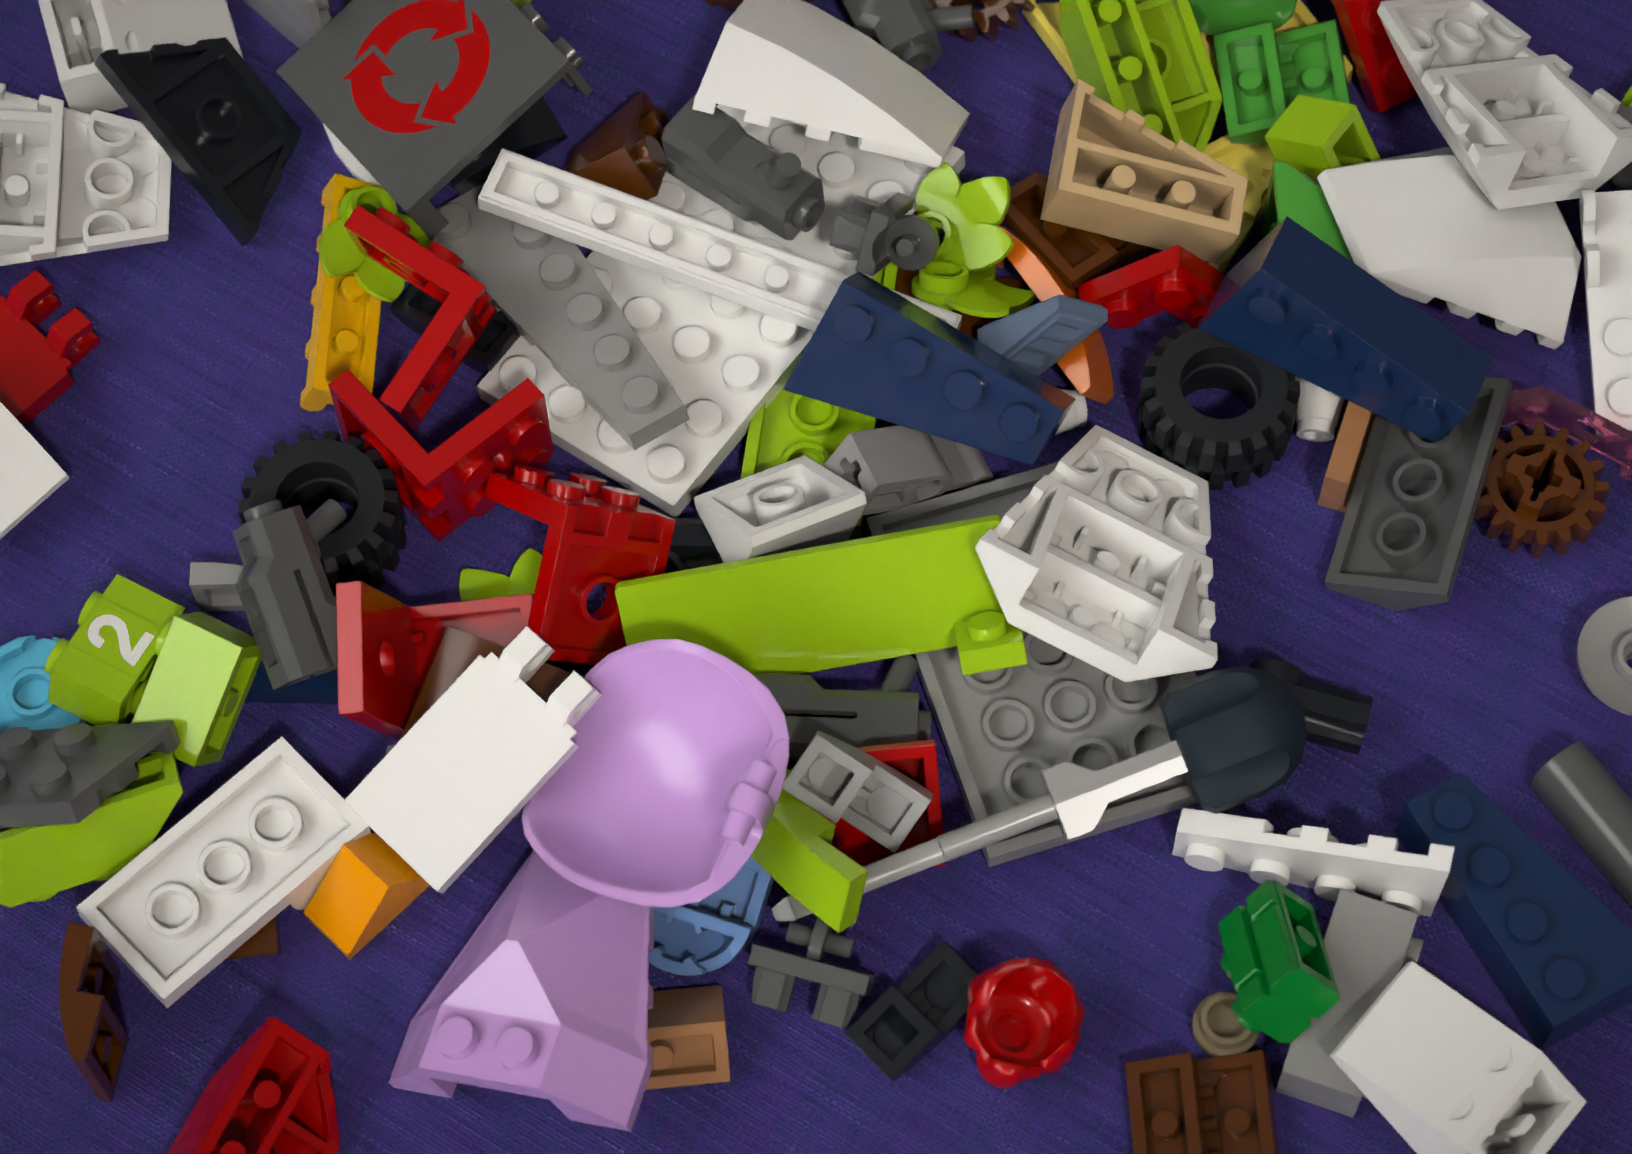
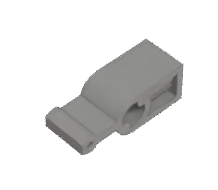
(905, 466)

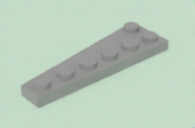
(567, 315)

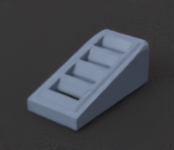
(1043, 331)

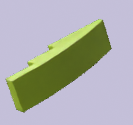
(803, 861)

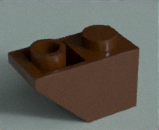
(626, 150)

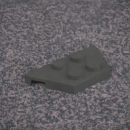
(72, 769)

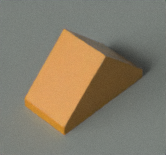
(362, 893)

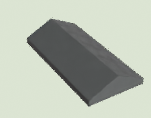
(1415, 507)

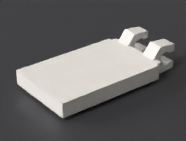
(472, 761)

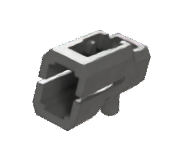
(908, 26)
(741, 172)
(288, 589)
(851, 715)

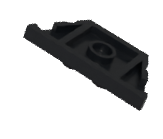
(211, 123)

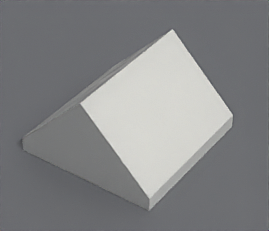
(780, 510)

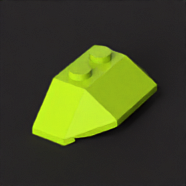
(1145, 61)
(53, 858)

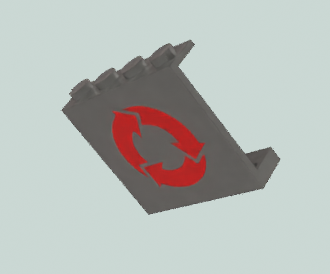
(427, 86)

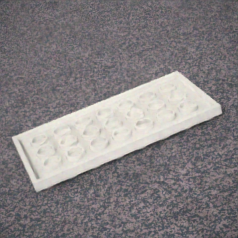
(710, 349)

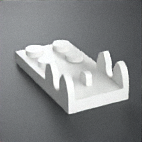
(1608, 291)
(223, 872)

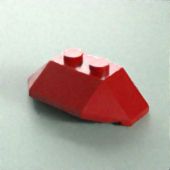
(266, 1100)

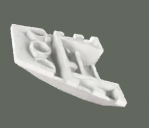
(829, 77)
(1502, 107)
(77, 181)
(1436, 234)
(1110, 561)

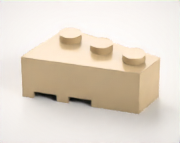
(1137, 185)

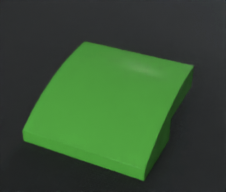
(1268, 70)

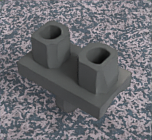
(884, 234)
(779, 970)

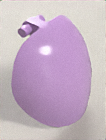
(666, 777)

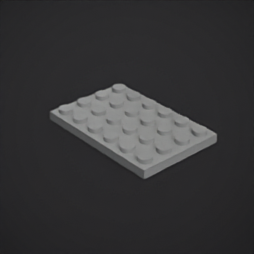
(1034, 715)

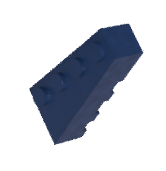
(1346, 332)
(923, 374)
(1526, 917)

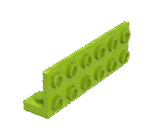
(835, 604)

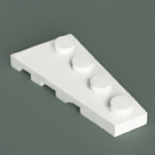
(1314, 859)

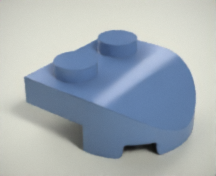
(712, 931)

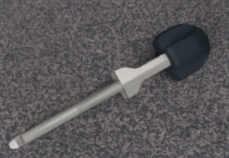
(1228, 733)

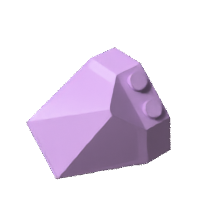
(543, 1004)

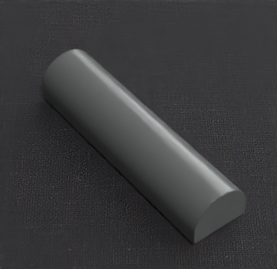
(1591, 810)

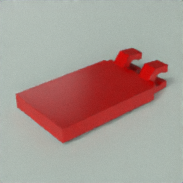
(35, 365)

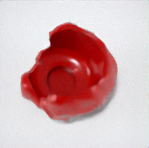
(1022, 1020)

